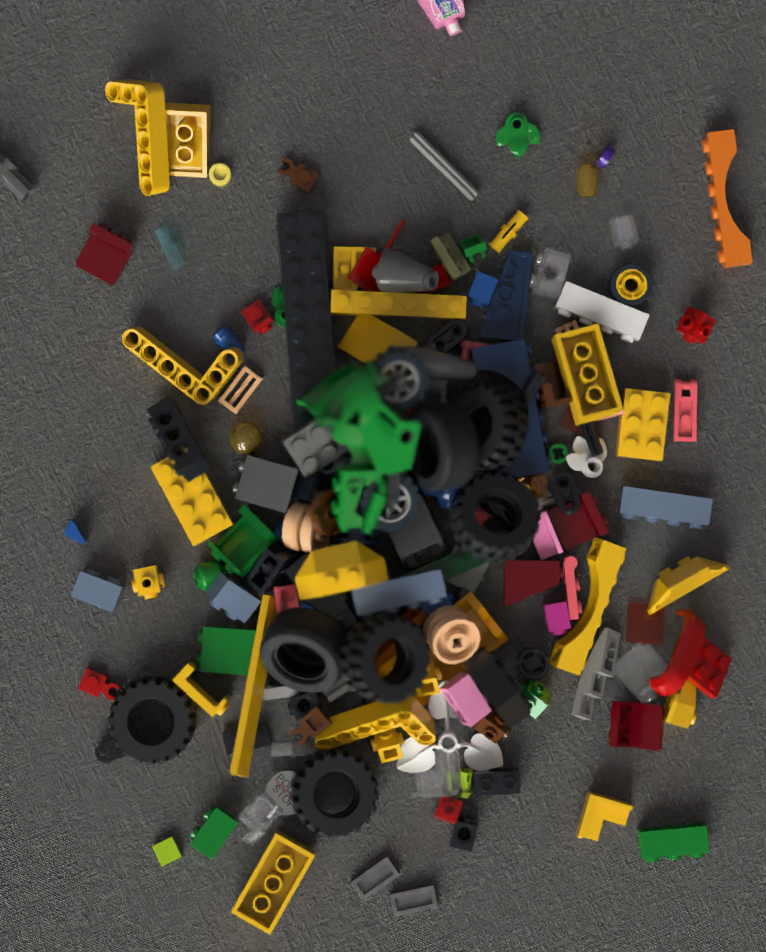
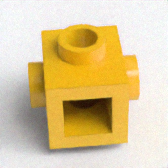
(139, 583)
(430, 683)
(388, 745)

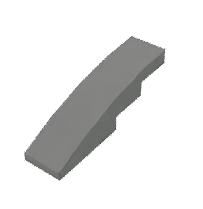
(598, 667)

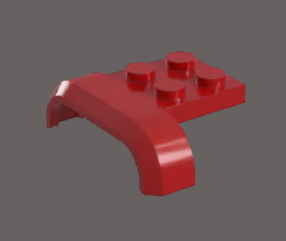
(693, 660)

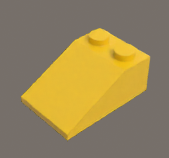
(188, 139)
(370, 337)

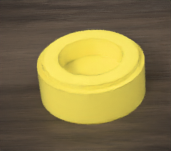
(220, 174)

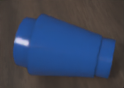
(226, 338)

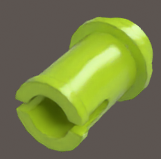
(466, 778)

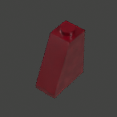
(529, 577)

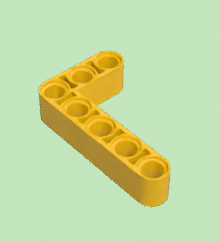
(150, 130)
(181, 367)
(378, 718)

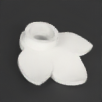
(582, 457)

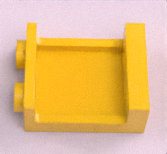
(197, 693)

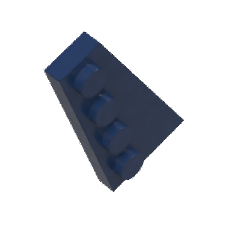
(508, 306)

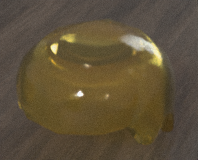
(245, 437)

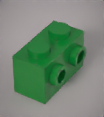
(214, 831)

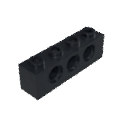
(178, 438)

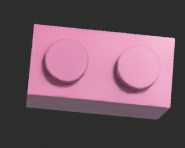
(466, 699)

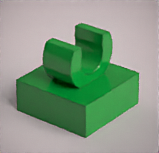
(473, 246)

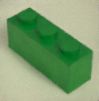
(673, 841)

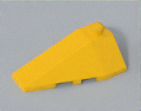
(681, 706)

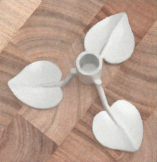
(480, 755)

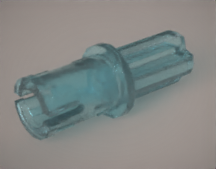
(169, 248)

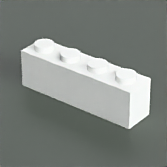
(600, 310)

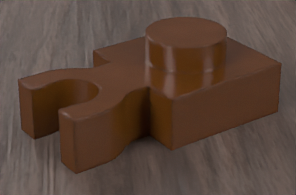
(301, 176)
(313, 724)

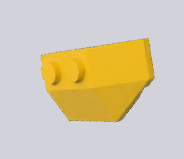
(339, 570)
(682, 580)

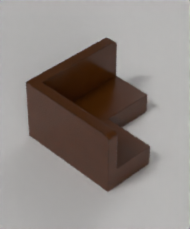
(551, 390)

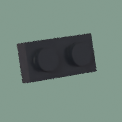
(261, 740)

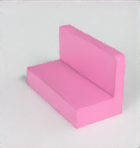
(546, 538)

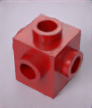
(695, 326)

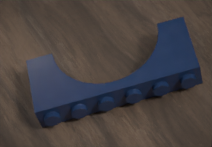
(512, 361)

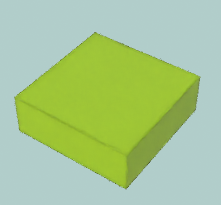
(167, 851)

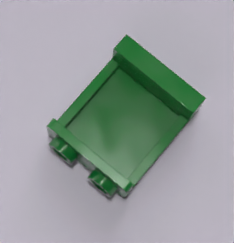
(243, 543)
(225, 650)

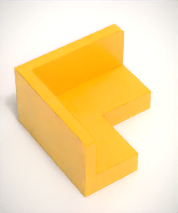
(596, 810)

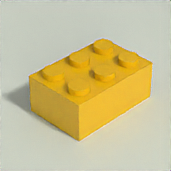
(642, 424)

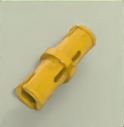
(518, 219)

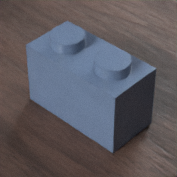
(98, 590)
(232, 597)

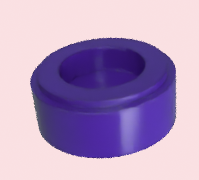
(605, 156)

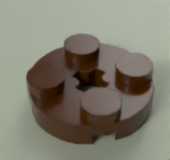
(322, 519)

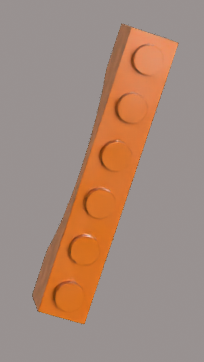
(733, 244)

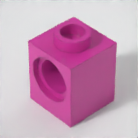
(557, 617)

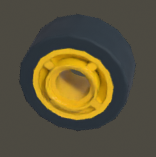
(639, 276)

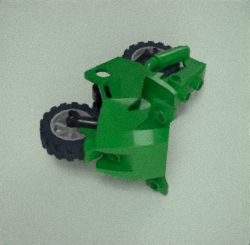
(355, 411)

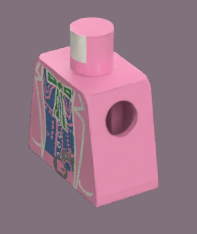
(444, 13)

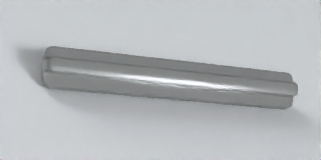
(444, 166)

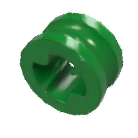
(564, 452)

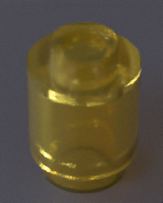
(586, 180)

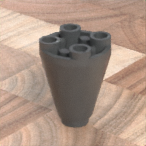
(402, 274)

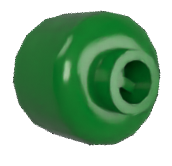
(206, 573)

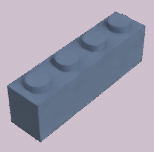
(665, 506)
(400, 592)

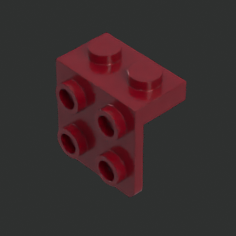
(105, 254)
(582, 526)
(636, 725)

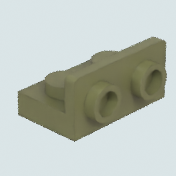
(450, 256)

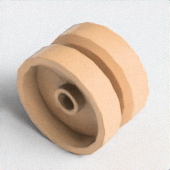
(298, 530)
(451, 634)

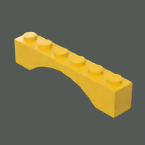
(398, 304)
(572, 649)

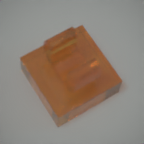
(536, 484)

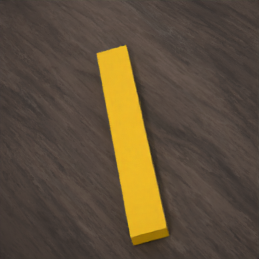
(253, 695)

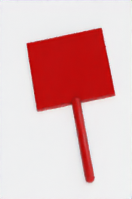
(362, 271)

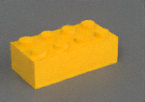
(587, 374)
(193, 502)
(273, 882)

